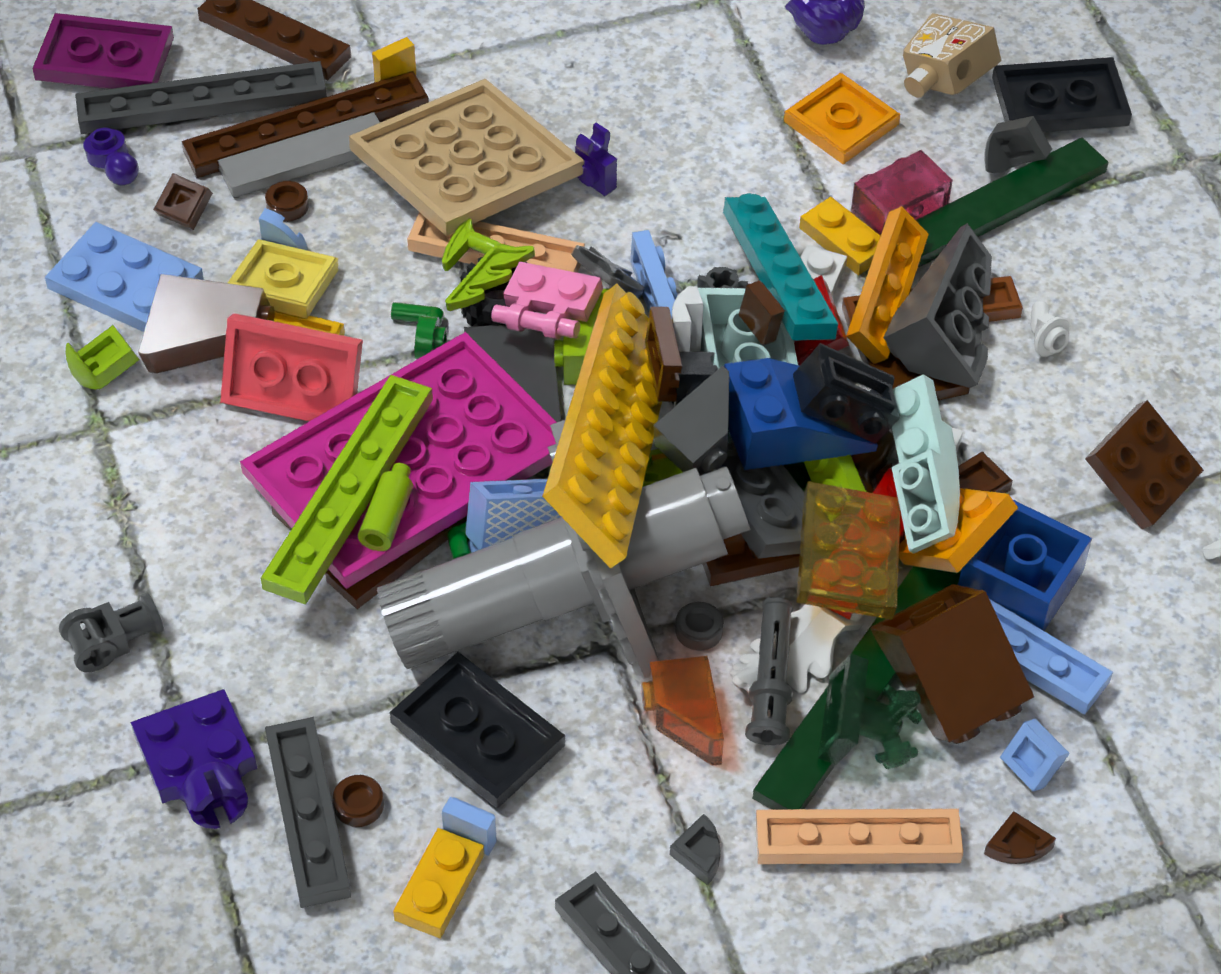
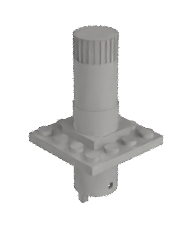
(557, 572)

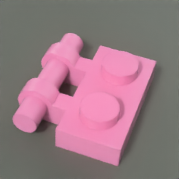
(549, 291)

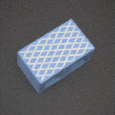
(504, 509)

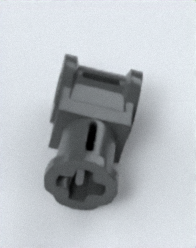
(108, 631)

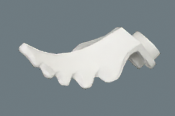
(810, 647)

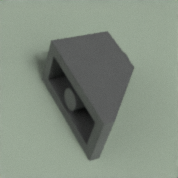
(697, 427)

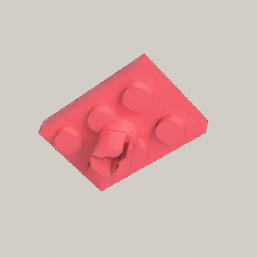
(287, 368)

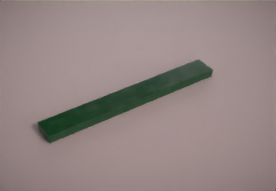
(797, 770)

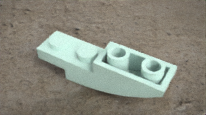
(927, 466)

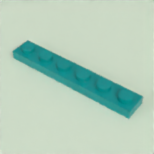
(780, 267)

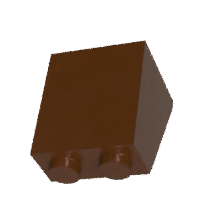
(956, 661)

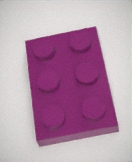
(102, 52)

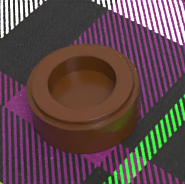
(287, 199)
(358, 800)

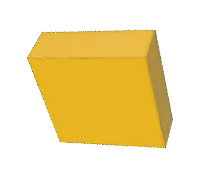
(394, 59)

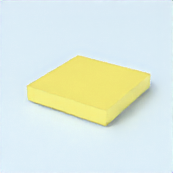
(289, 276)

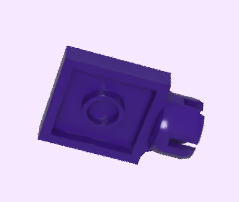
(198, 757)

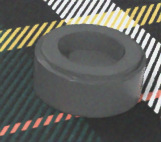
(699, 626)

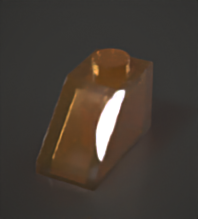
(685, 705)

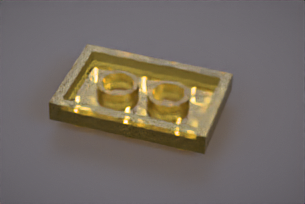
(849, 551)

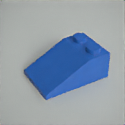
(769, 421)

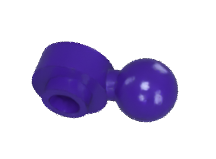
(108, 150)

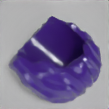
(826, 19)

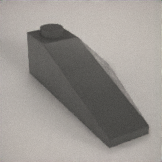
(943, 316)

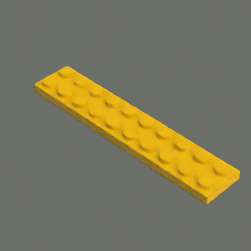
(607, 431)

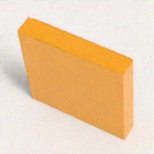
(842, 118)

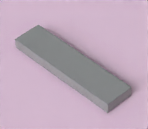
(292, 157)

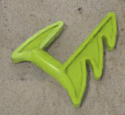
(489, 271)

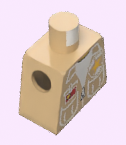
(949, 55)

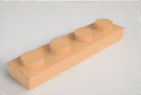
(549, 250)
(858, 836)

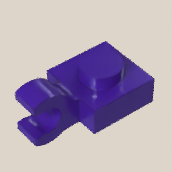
(599, 165)

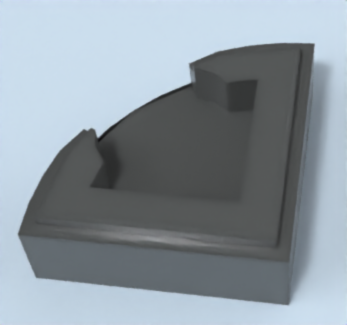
(698, 849)

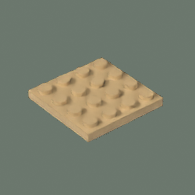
(466, 156)

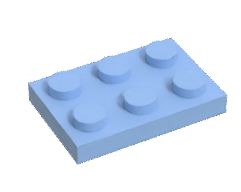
(115, 274)

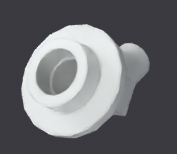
(1049, 331)

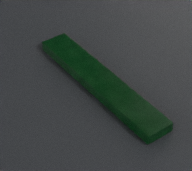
(1012, 195)

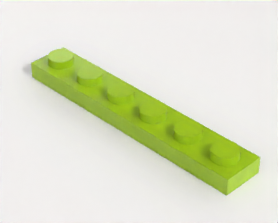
(346, 490)

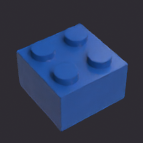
(1029, 565)

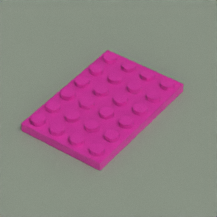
(472, 432)

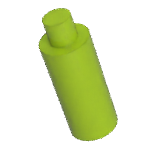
(386, 508)

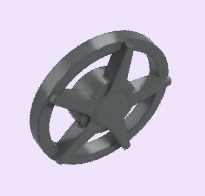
(608, 271)

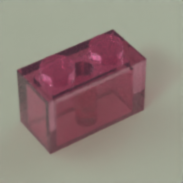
(908, 182)

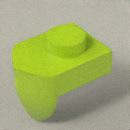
(100, 359)

